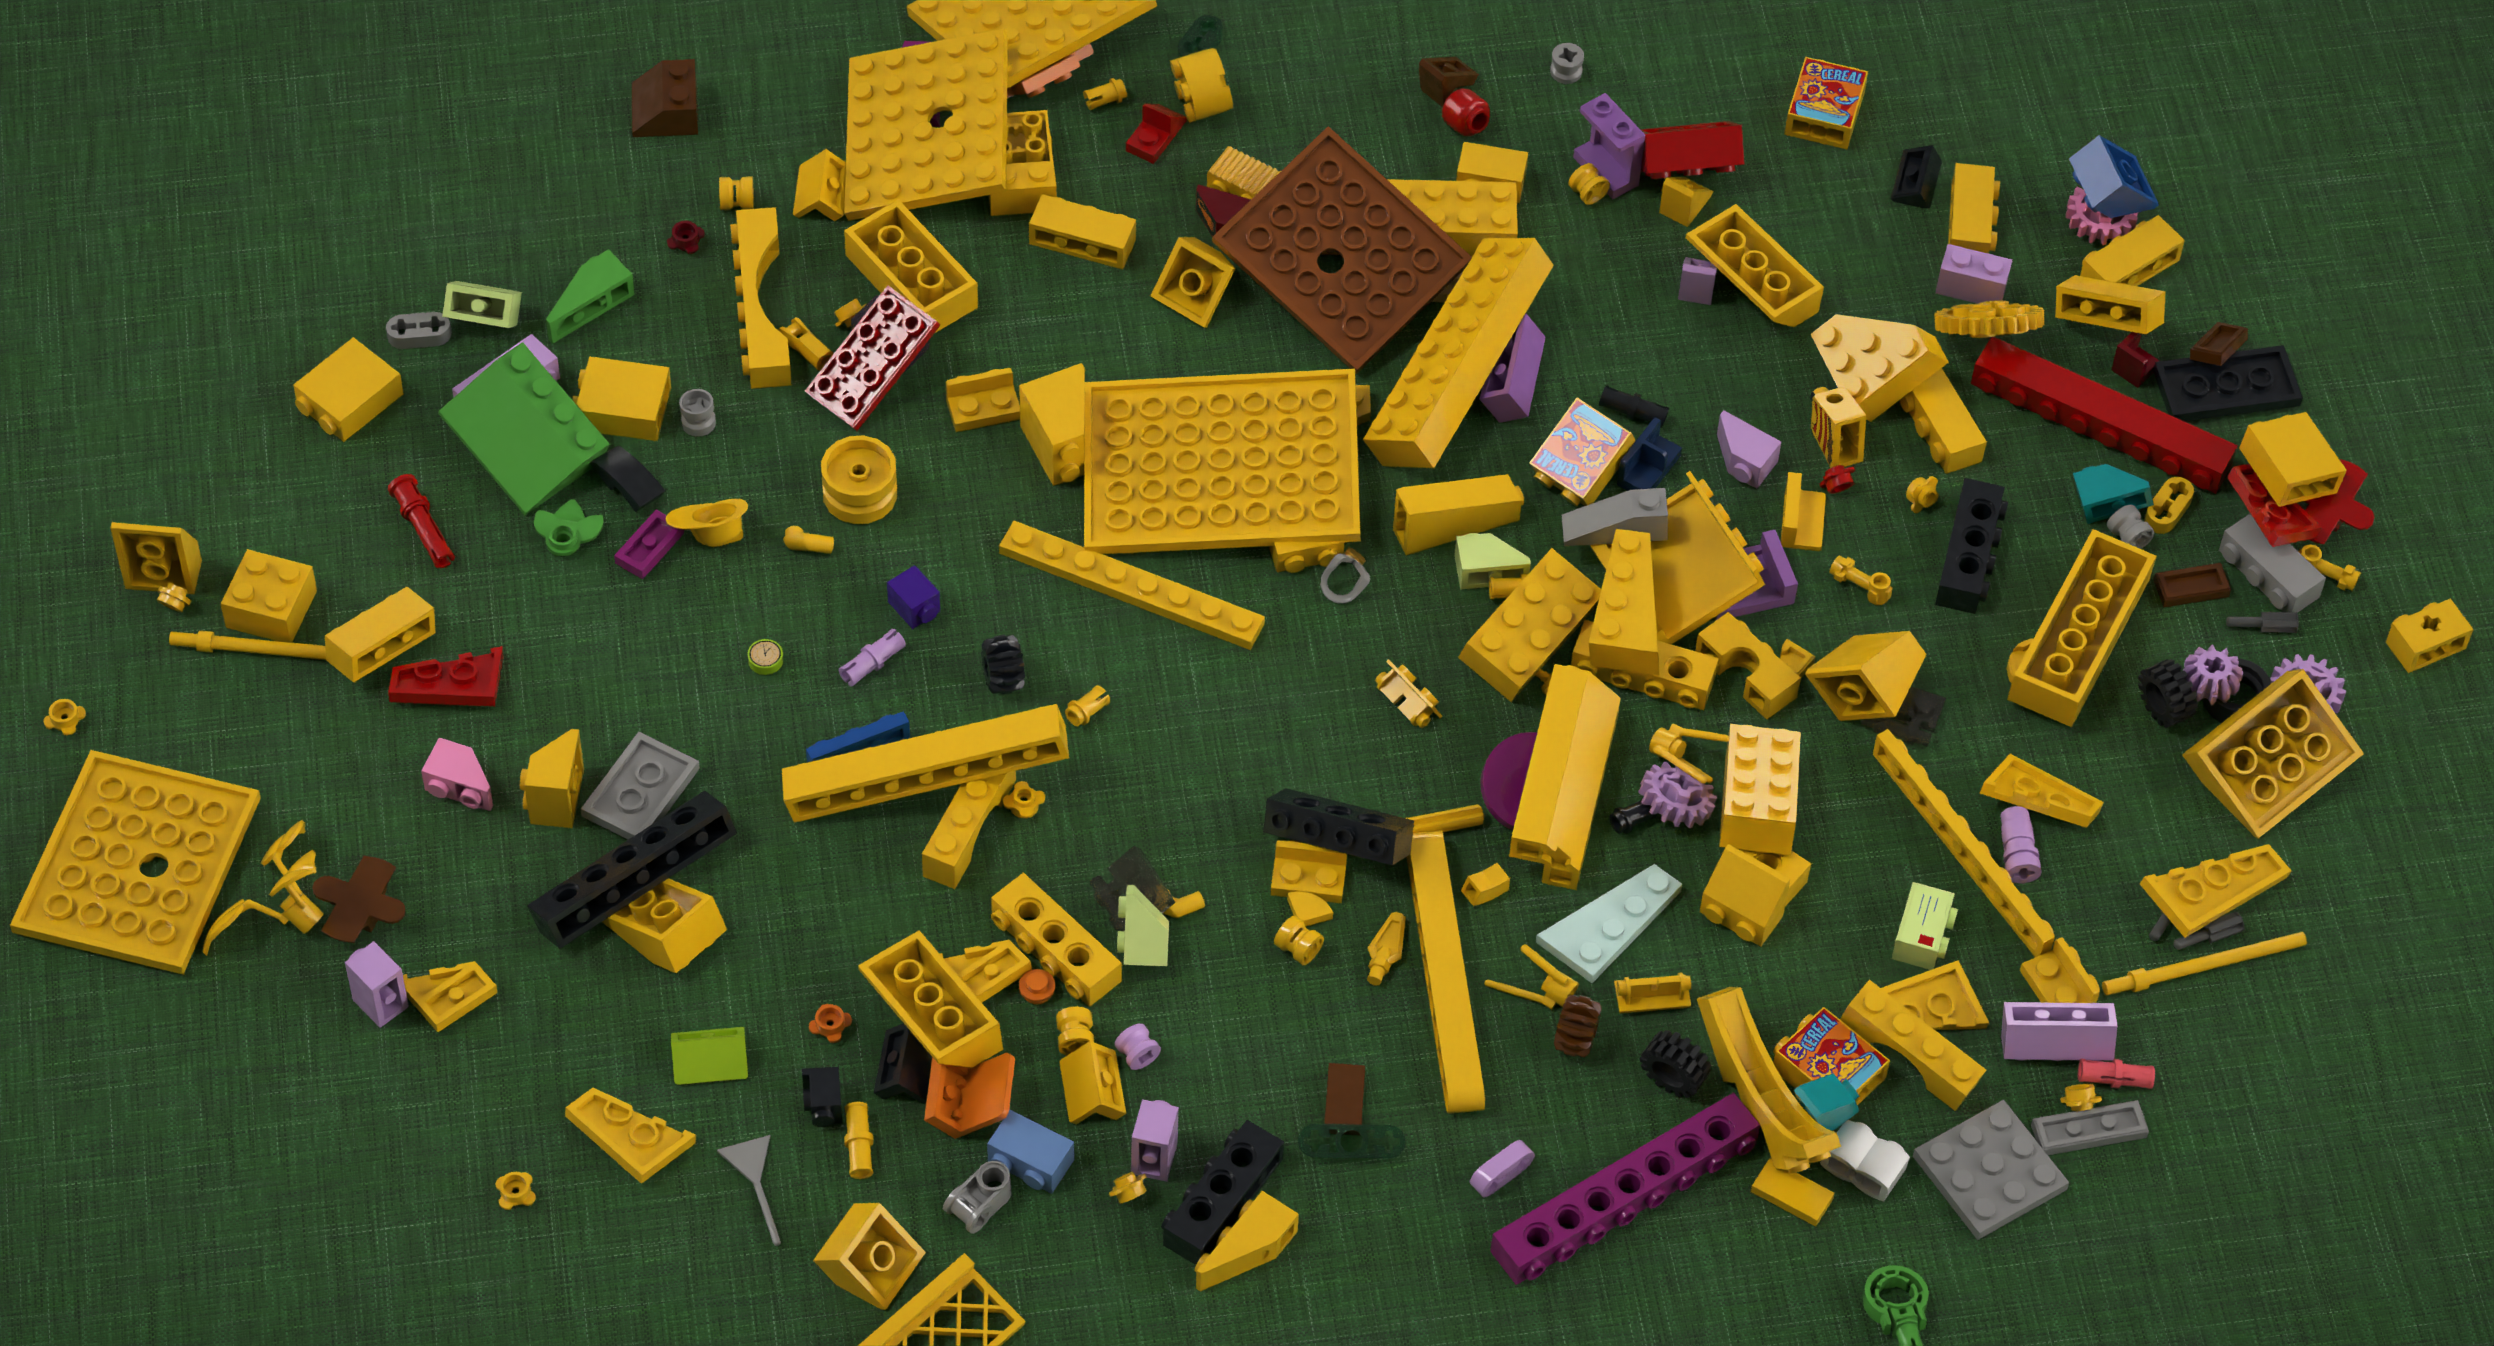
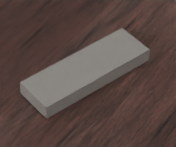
(2090, 1128)

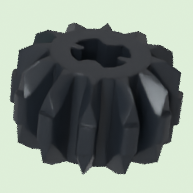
(1003, 664)

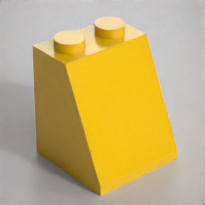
(1055, 422)
(1868, 675)

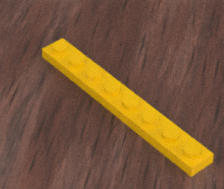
(1132, 585)
(1961, 842)

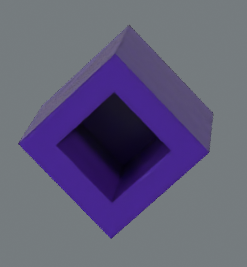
(913, 597)

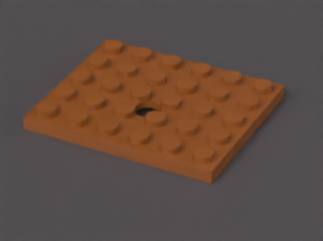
(1342, 205)

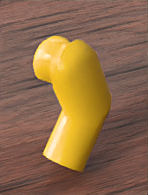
(798, 540)
(1185, 905)

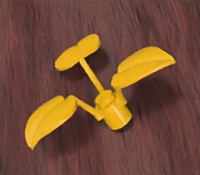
(296, 907)

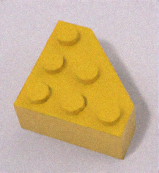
(1877, 359)

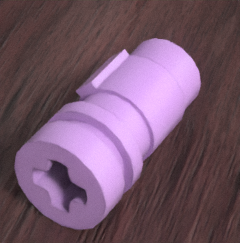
(2018, 839)

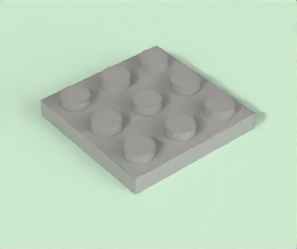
(1990, 1169)

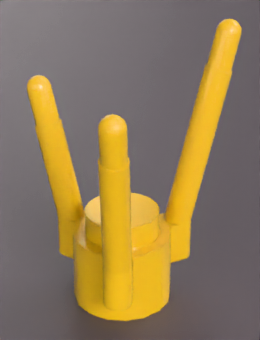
(1670, 746)
(1556, 985)

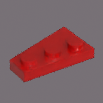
(2278, 524)

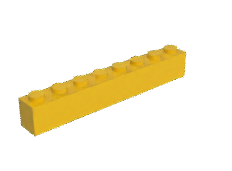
(925, 763)

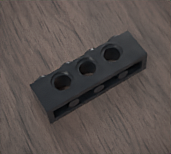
(1970, 546)
(1338, 826)
(1248, 1145)

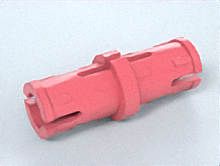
(2116, 1073)

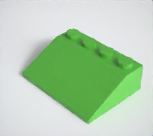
(524, 429)

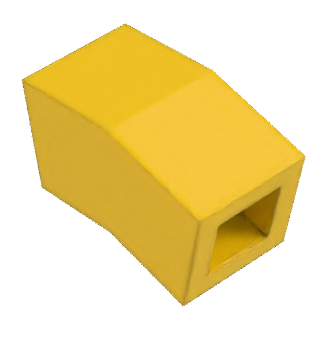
(1486, 885)

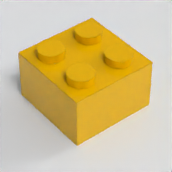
(268, 596)

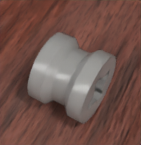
(1567, 63)

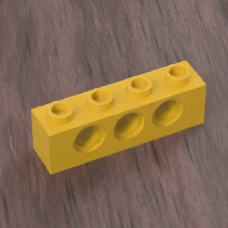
(1695, 671)
(1026, 899)

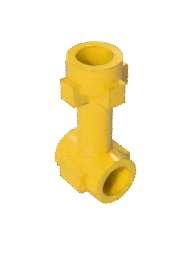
(2347, 577)
(1877, 585)

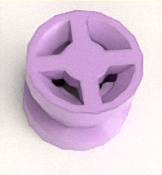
(1137, 1046)

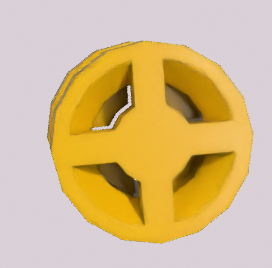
(1589, 184)

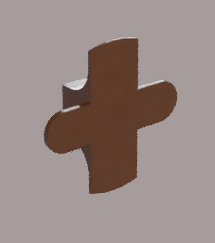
(360, 900)

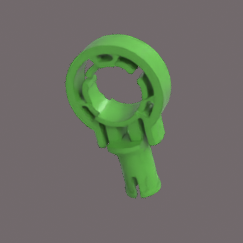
(1902, 1317)

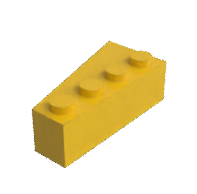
(1625, 615)

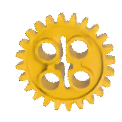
(1989, 319)

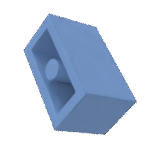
(1031, 1151)

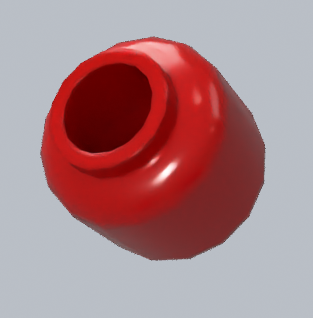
(1466, 112)

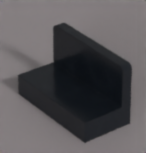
(903, 1066)

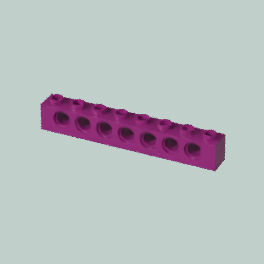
(1724, 1118)

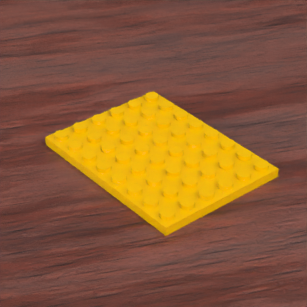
(1220, 459)

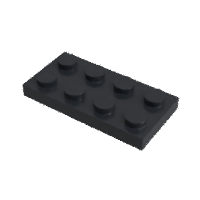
(2243, 384)

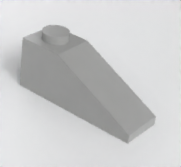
(1632, 510)

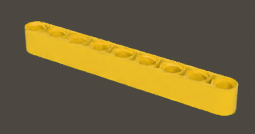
(1445, 974)

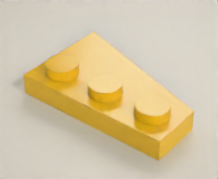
(2039, 791)
(627, 1136)

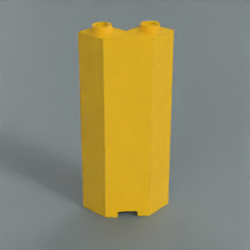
(1565, 775)

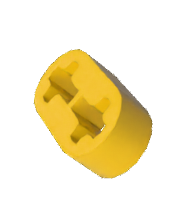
(2163, 501)

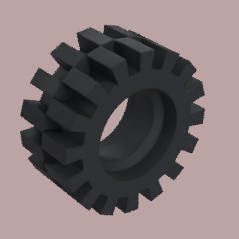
(2167, 693)
(1675, 1063)

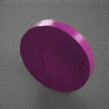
(1505, 776)

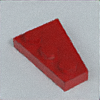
(455, 682)

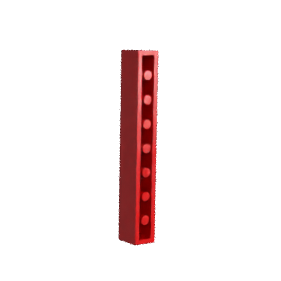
(2104, 414)

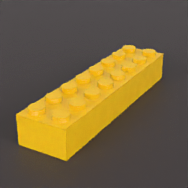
(1458, 352)

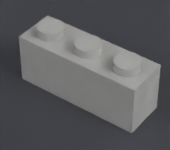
(2277, 571)

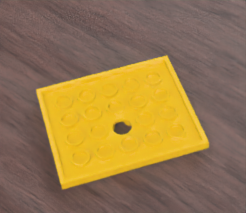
(1036, 29)
(889, 130)
(115, 819)

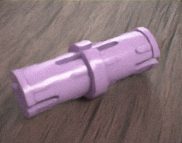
(872, 657)

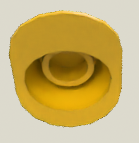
(711, 522)

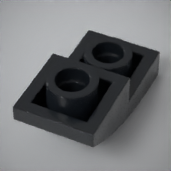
(629, 476)

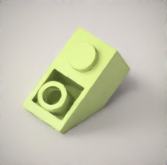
(1145, 930)

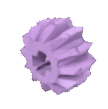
(2213, 674)

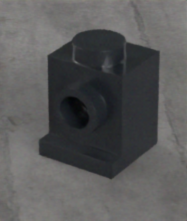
(822, 1095)

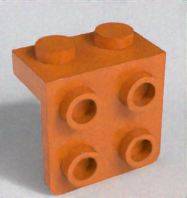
(969, 1098)

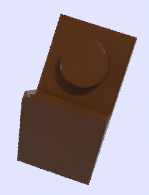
(1443, 75)

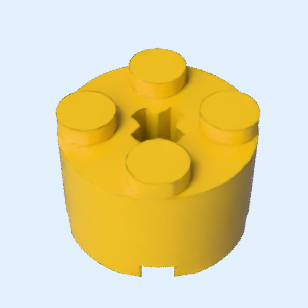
(1201, 84)

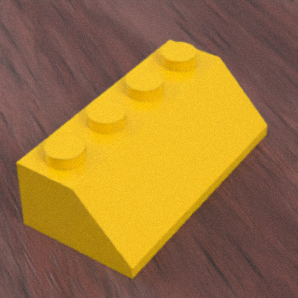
(1758, 266)
(934, 1002)

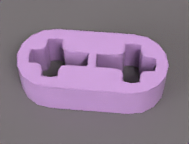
(1502, 1168)

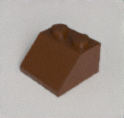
(666, 100)

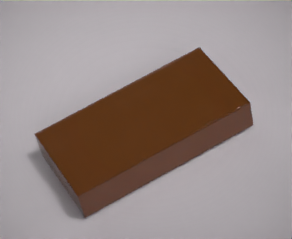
(2219, 343)
(2192, 585)
(1344, 1095)

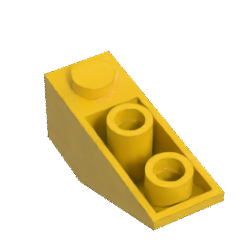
(1255, 1239)

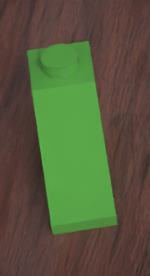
(592, 291)

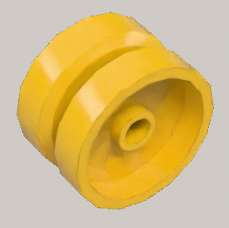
(859, 479)

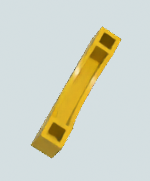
(767, 347)

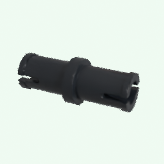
(1633, 405)

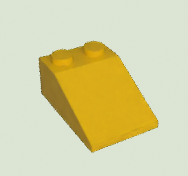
(156, 556)
(669, 924)

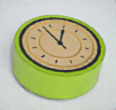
(765, 657)

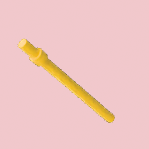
(207, 641)
(2141, 979)

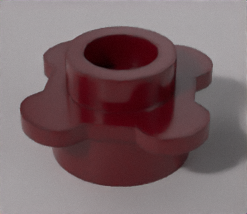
(684, 230)

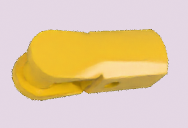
(807, 345)

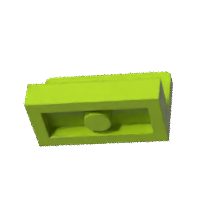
(709, 1055)

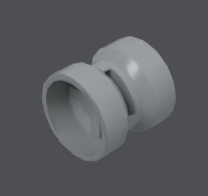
(697, 412)
(2129, 527)

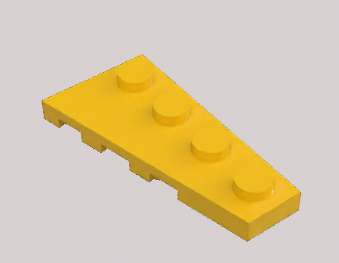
(2214, 888)

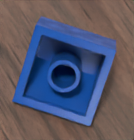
(2112, 179)

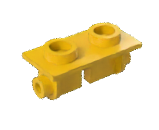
(1418, 704)
(1653, 993)

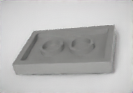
(640, 787)

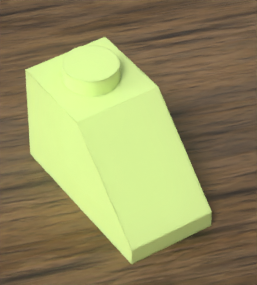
(1485, 557)

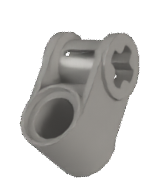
(975, 1201)

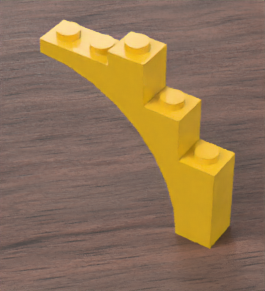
(1744, 1060)

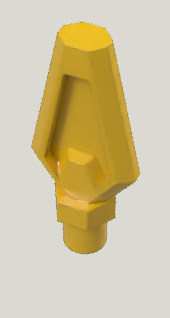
(1386, 947)

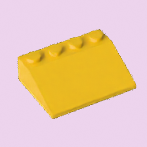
(2274, 752)

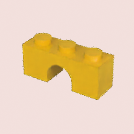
(1771, 681)

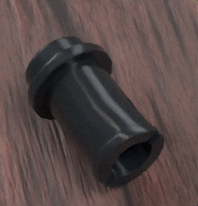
(1626, 818)

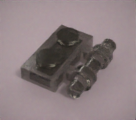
(1918, 710)
(1130, 869)

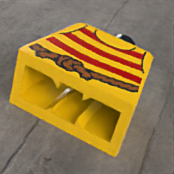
(1838, 426)

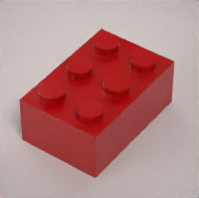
(1692, 149)

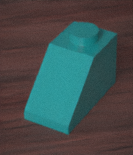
(2108, 489)
(1828, 1100)

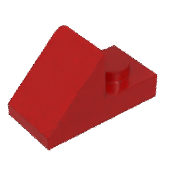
(1155, 132)

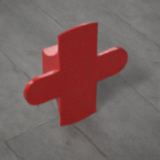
(2341, 507)

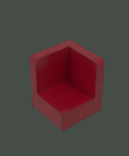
(2132, 361)

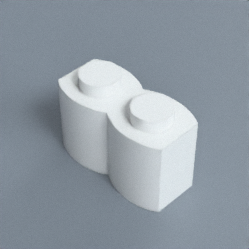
(1866, 1160)

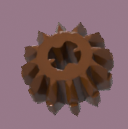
(1577, 1026)

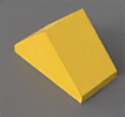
(1683, 199)

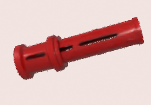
(416, 510)

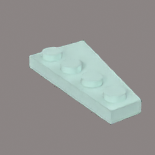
(1609, 924)

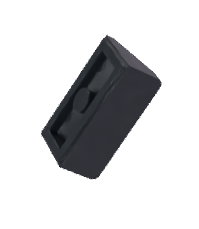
(1917, 177)

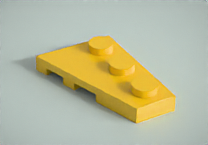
(1941, 998)

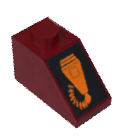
(1217, 207)

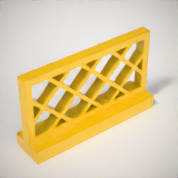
(936, 1298)

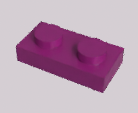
(648, 545)

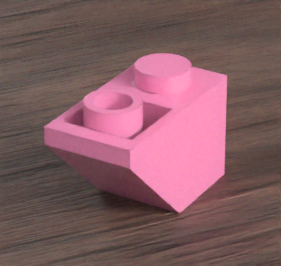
(456, 774)

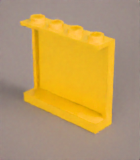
(1699, 566)

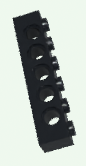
(632, 869)

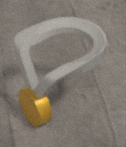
(1357, 560)

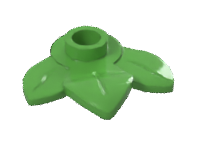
(567, 525)

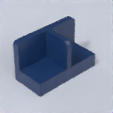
(1647, 459)

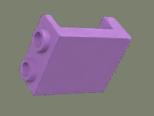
(1613, 146)
(1777, 575)

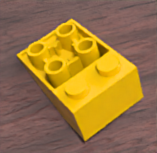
(1028, 164)

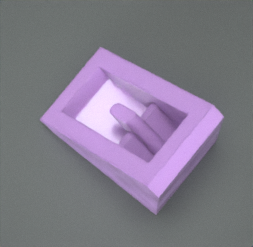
(1697, 281)

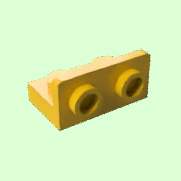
(982, 399)
(1308, 870)
(2060, 976)

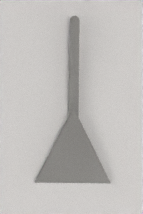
(749, 1161)

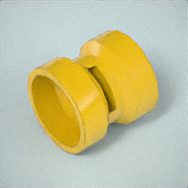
(744, 193)
(1298, 940)
(1074, 1027)

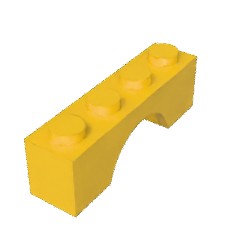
(955, 836)
(1943, 1066)

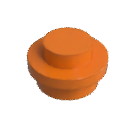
(1037, 986)

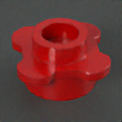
(1837, 479)

